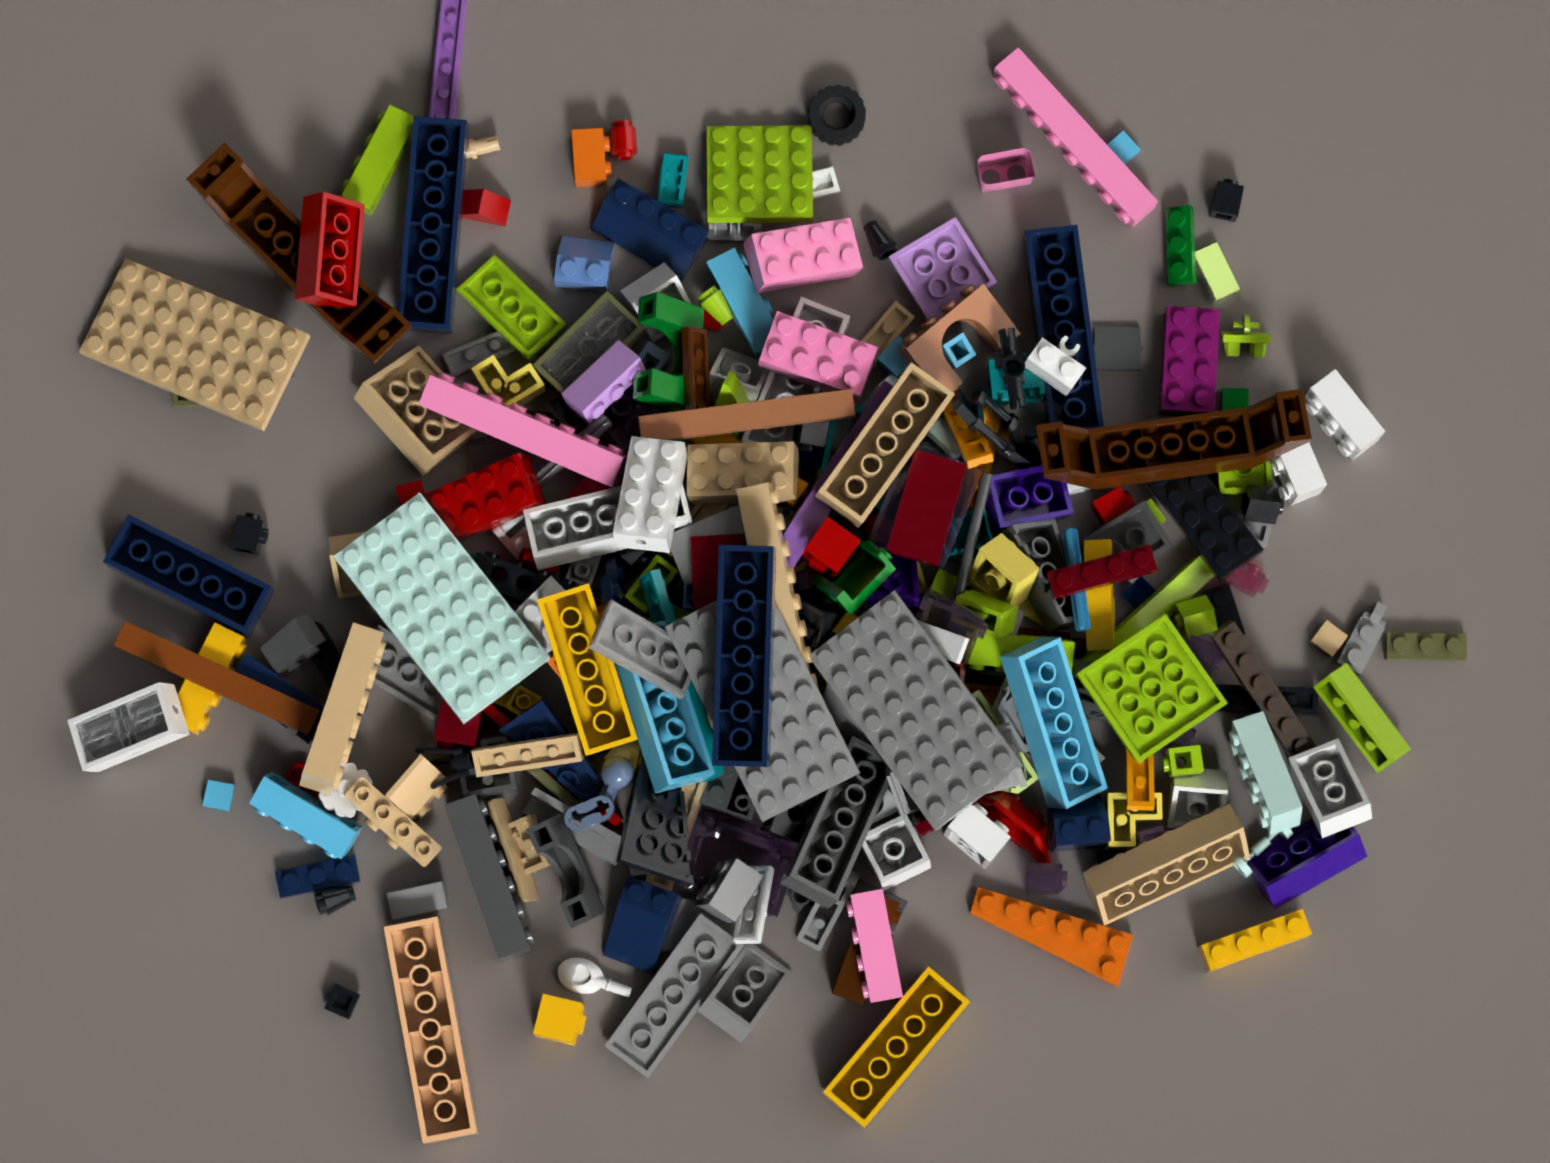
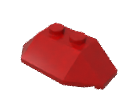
(1024, 825)

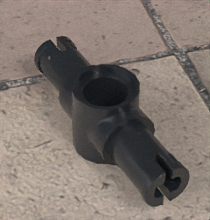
(1013, 382)

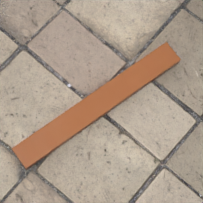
(748, 416)

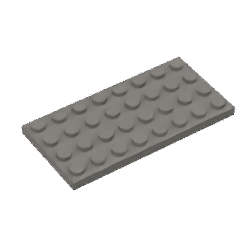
(915, 710)
(805, 741)

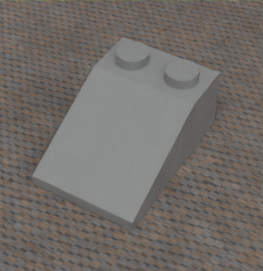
(744, 992)

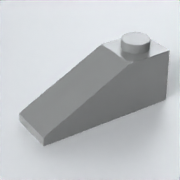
(822, 920)

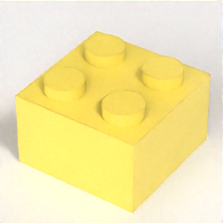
(1003, 571)

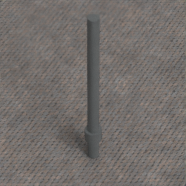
(972, 535)

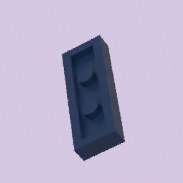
(317, 876)

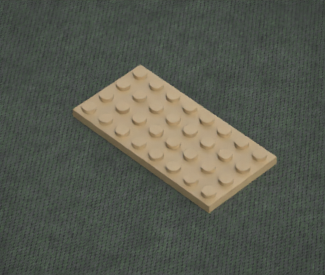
(194, 344)

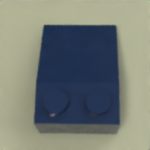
(641, 924)

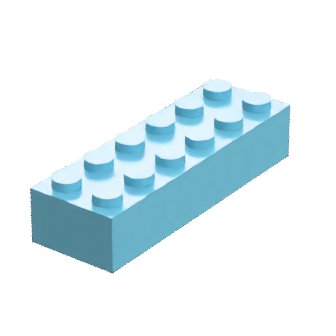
(1053, 722)
(666, 732)

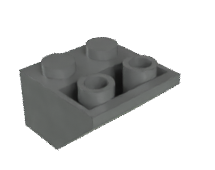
(728, 795)

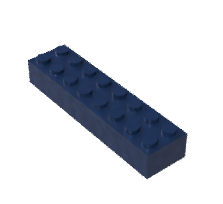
(433, 223)
(1060, 311)
(744, 656)

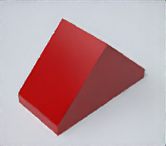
(485, 207)

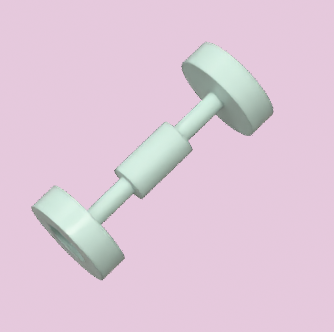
(1257, 849)

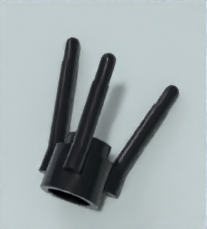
(460, 760)

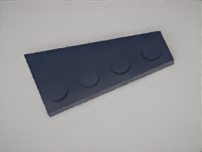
(542, 722)

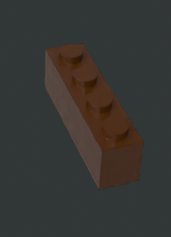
(850, 978)

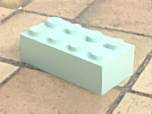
(1265, 773)

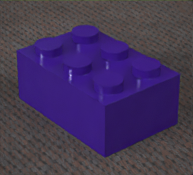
(1025, 498)

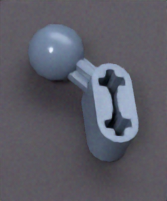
(616, 774)

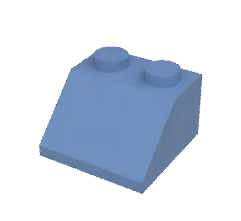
(583, 264)

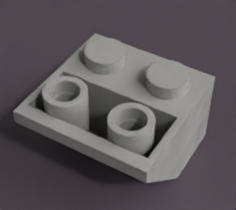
(728, 889)

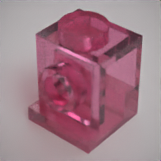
(1248, 580)

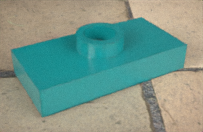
(673, 180)

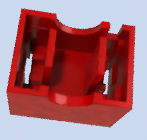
(830, 548)

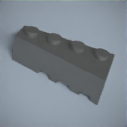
(1044, 546)

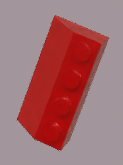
(329, 250)

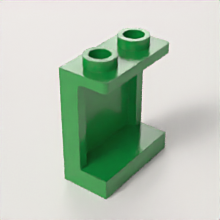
(858, 578)

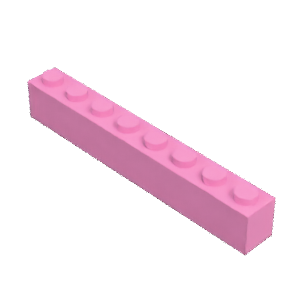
(1074, 137)
(524, 430)

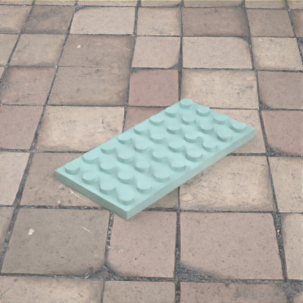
(441, 608)

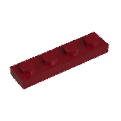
(1101, 572)

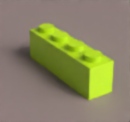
(380, 159)
(989, 649)
(1362, 718)

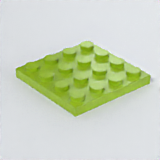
(759, 174)
(1151, 689)

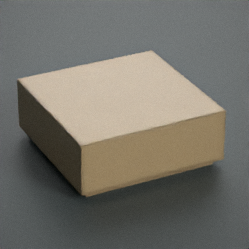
(1329, 638)

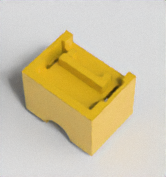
(559, 1020)

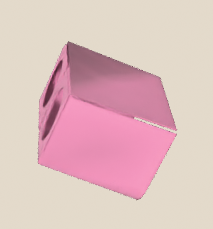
(1008, 158)

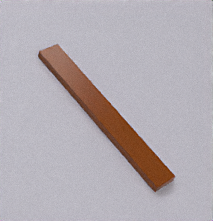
(217, 678)

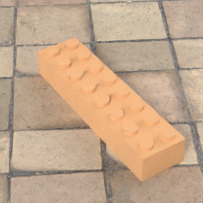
(431, 1030)

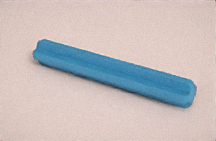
(1079, 600)

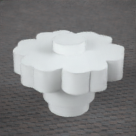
(337, 800)

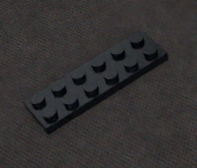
(1207, 522)

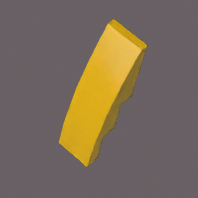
(1100, 603)

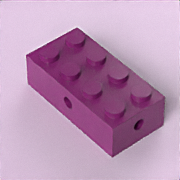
(1188, 361)

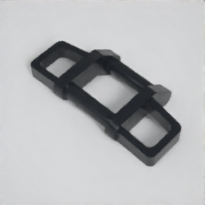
(972, 413)

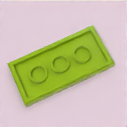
(511, 308)

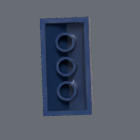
(649, 229)

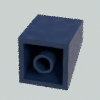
(1079, 826)

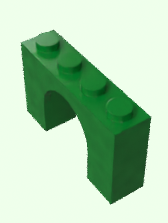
(669, 317)

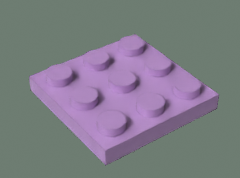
(940, 267)

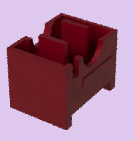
(453, 733)

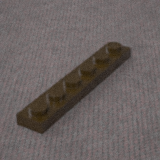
(1261, 689)

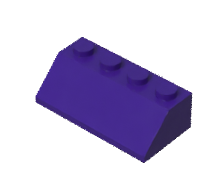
(1303, 861)

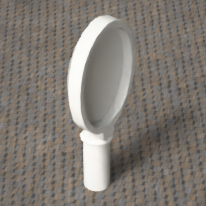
(587, 978)

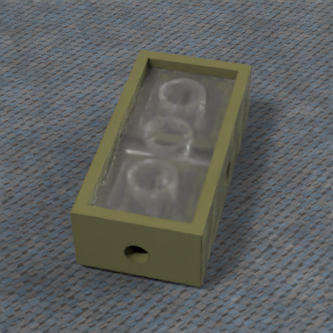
(587, 341)

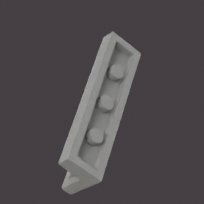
(595, 839)

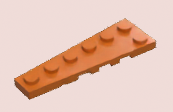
(1075, 940)

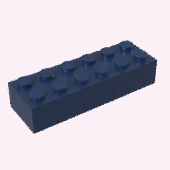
(188, 576)

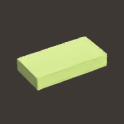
(1216, 271)

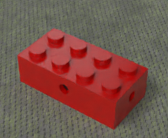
(487, 497)

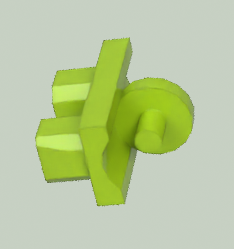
(1257, 340)

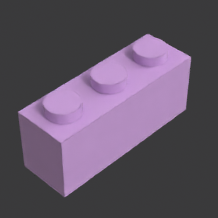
(603, 382)

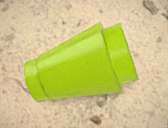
(716, 305)

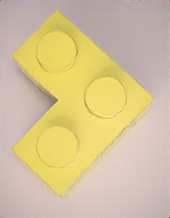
(516, 388)
(1123, 821)

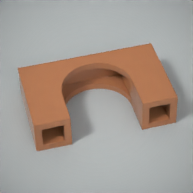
(973, 307)

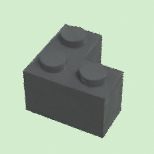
(489, 785)

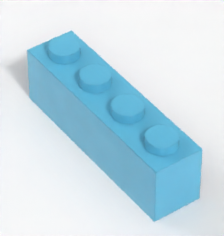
(749, 309)
(305, 815)

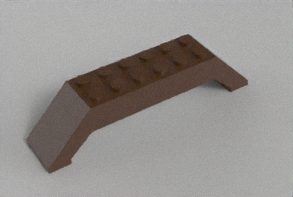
(274, 238)
(1174, 445)

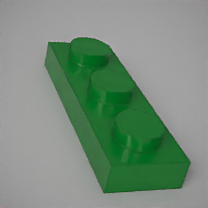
(1180, 245)

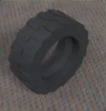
(844, 96)

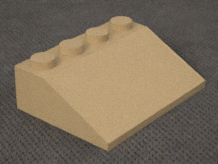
(418, 432)

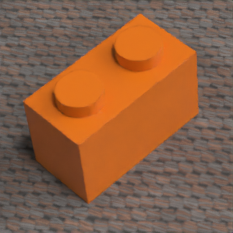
(589, 157)

